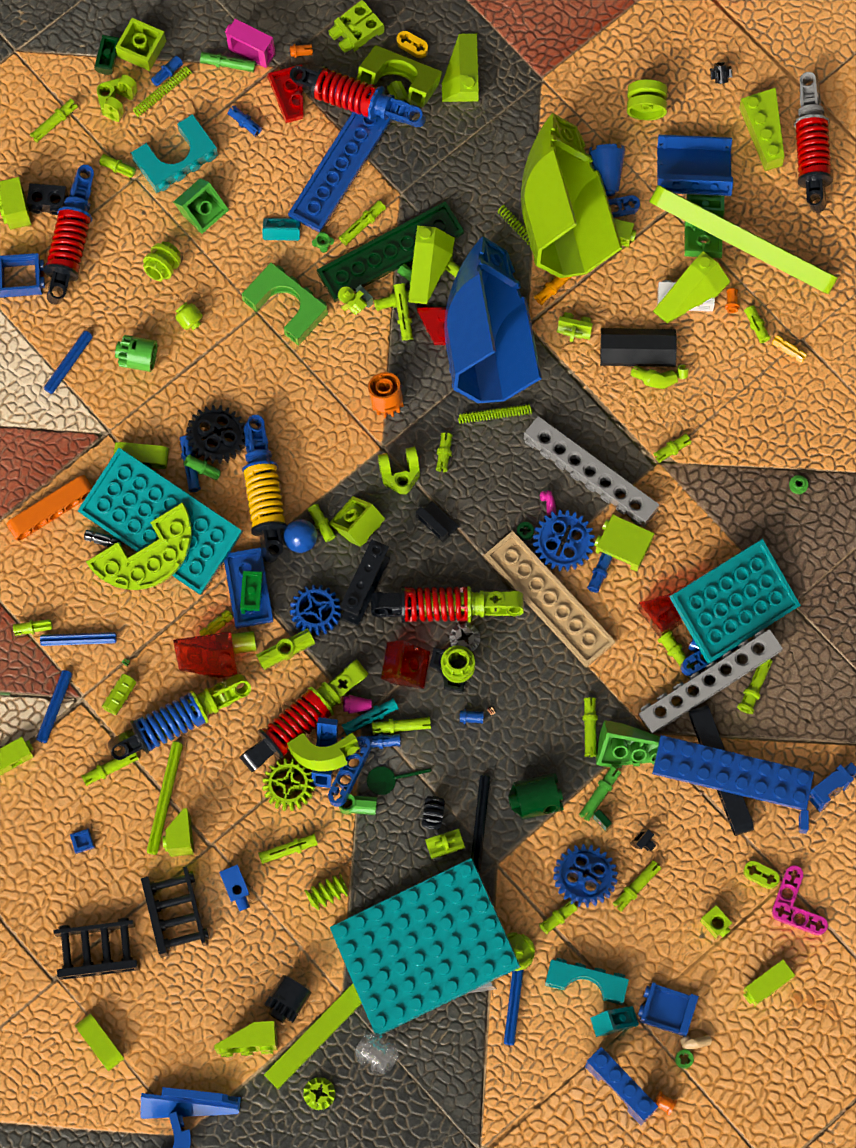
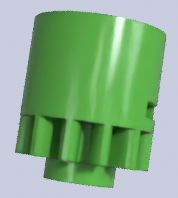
(136, 353)

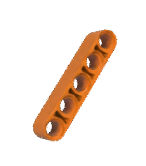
(49, 508)

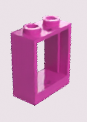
(250, 43)

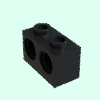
(48, 194)

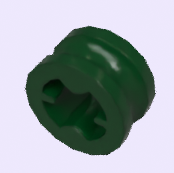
(521, 527)

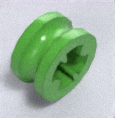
(690, 1058)

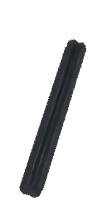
(480, 820)

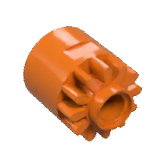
(385, 393)

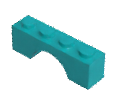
(611, 986)

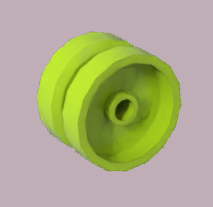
(647, 100)

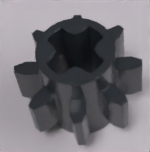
(721, 72)

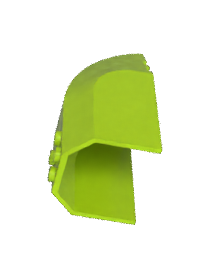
(566, 203)

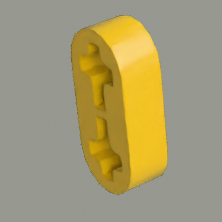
(413, 43)

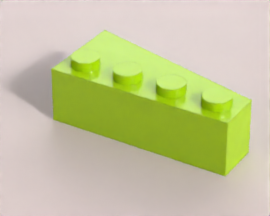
(763, 123)

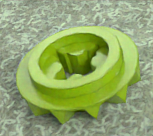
(310, 1097)

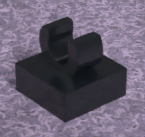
(643, 840)

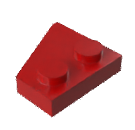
(434, 323)

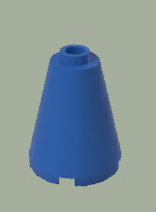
(609, 163)

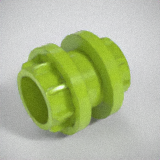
(162, 261)
(454, 653)

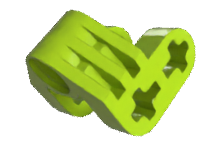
(109, 104)
(410, 477)

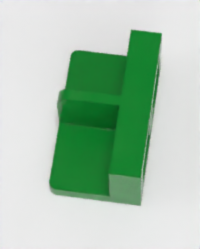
(251, 591)

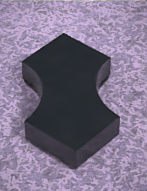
(435, 663)

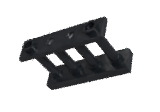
(364, 583)
(160, 925)
(88, 968)

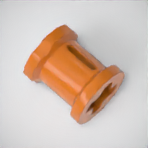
(665, 1103)

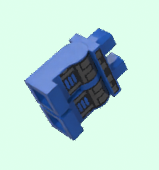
(832, 786)

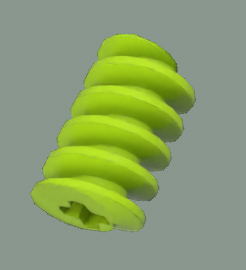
(327, 892)

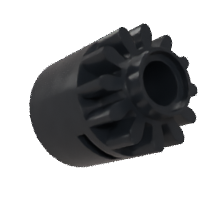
(287, 999)

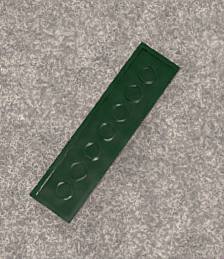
(385, 252)

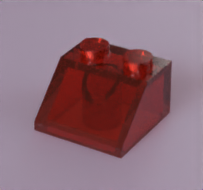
(405, 664)

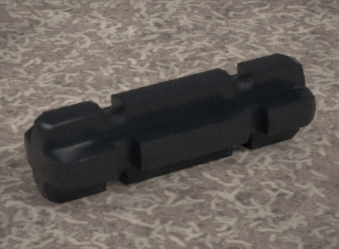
(100, 538)

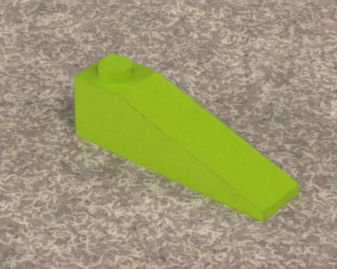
(461, 76)
(430, 258)
(699, 283)

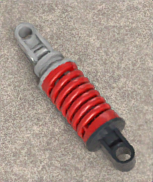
(813, 144)

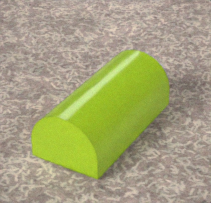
(244, 642)

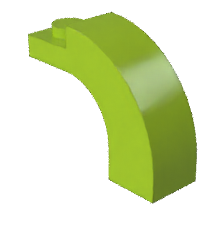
(322, 758)

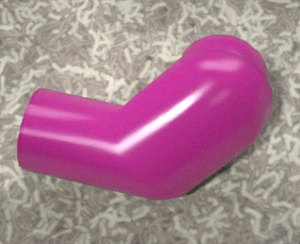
(550, 502)

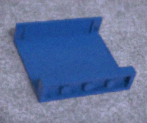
(695, 164)

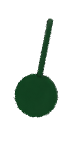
(382, 779)

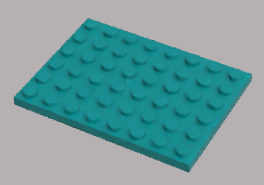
(424, 947)

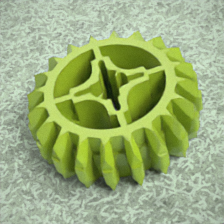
(280, 783)

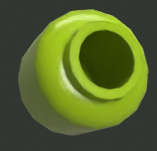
(188, 316)

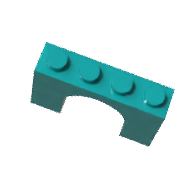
(161, 174)

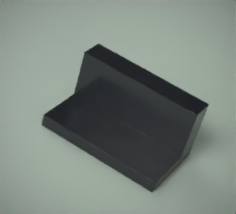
(436, 521)

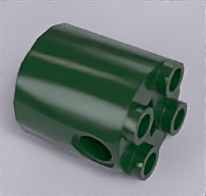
(536, 796)

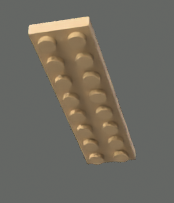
(549, 599)

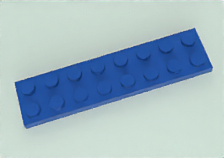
(337, 170)
(733, 773)

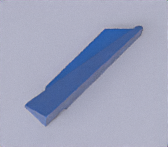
(187, 1103)

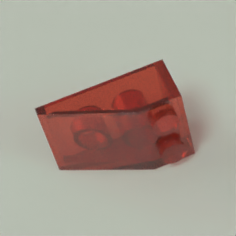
(207, 655)

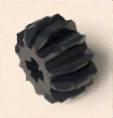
(433, 812)

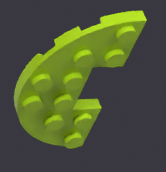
(153, 563)

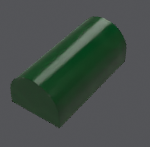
(106, 55)

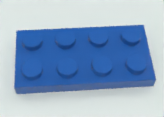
(235, 565)

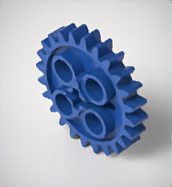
(579, 547)
(577, 889)

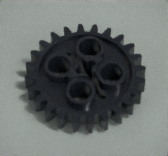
(209, 420)

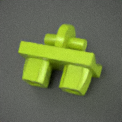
(352, 300)
(574, 328)
(444, 843)

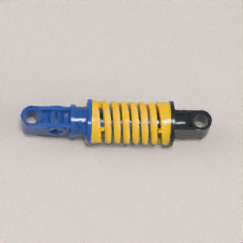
(263, 490)

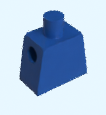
(232, 877)

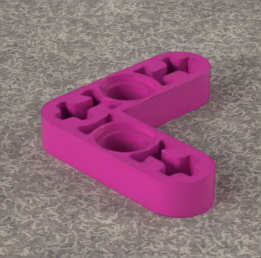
(787, 904)

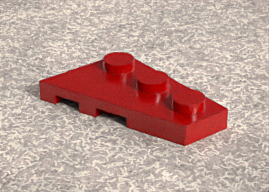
(287, 94)

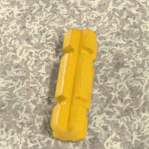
(789, 348)

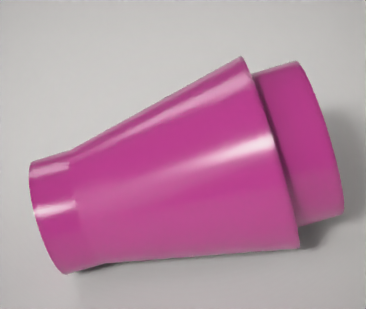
(356, 704)

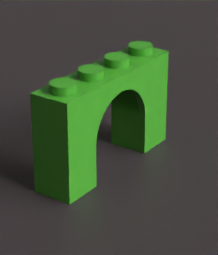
(274, 281)

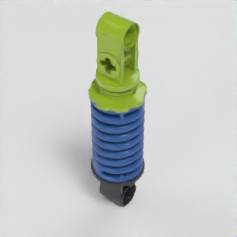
(178, 716)

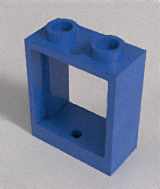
(22, 260)

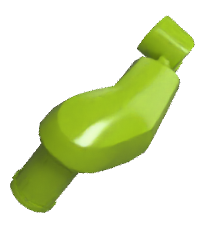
(659, 380)

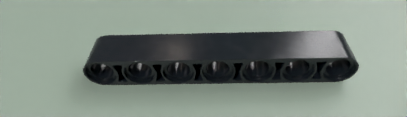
(733, 804)

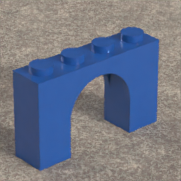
(604, 1068)

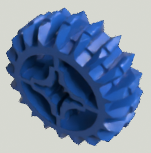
(309, 613)

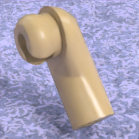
(689, 1044)

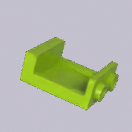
(624, 541)

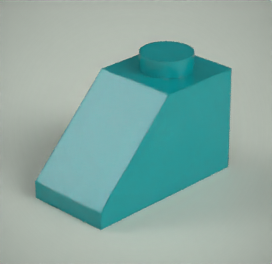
(614, 1021)

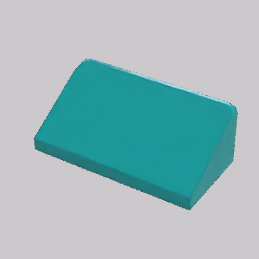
(281, 229)

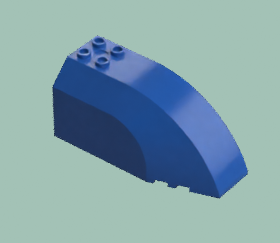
(489, 328)

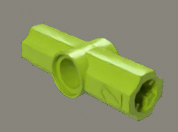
(274, 655)

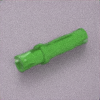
(225, 61)
(599, 794)

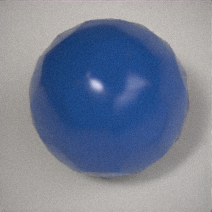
(300, 536)

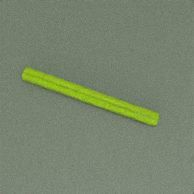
(164, 798)

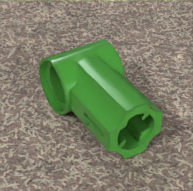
(360, 805)

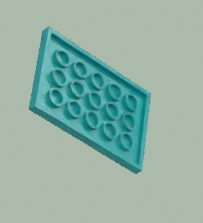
(734, 601)

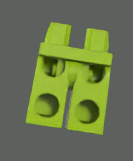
(356, 27)

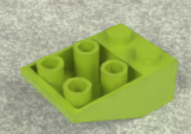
(250, 1039)

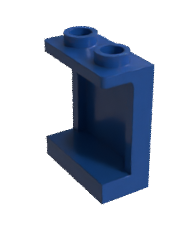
(667, 1009)

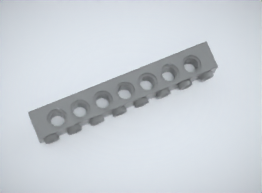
(541, 428)
(655, 723)

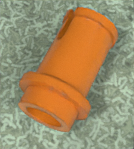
(301, 50)
(732, 300)

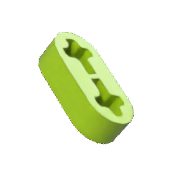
(763, 870)

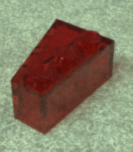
(660, 614)

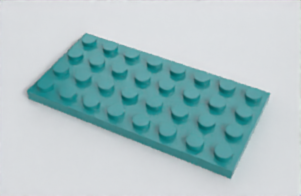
(134, 495)

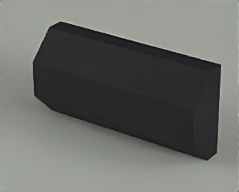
(638, 347)

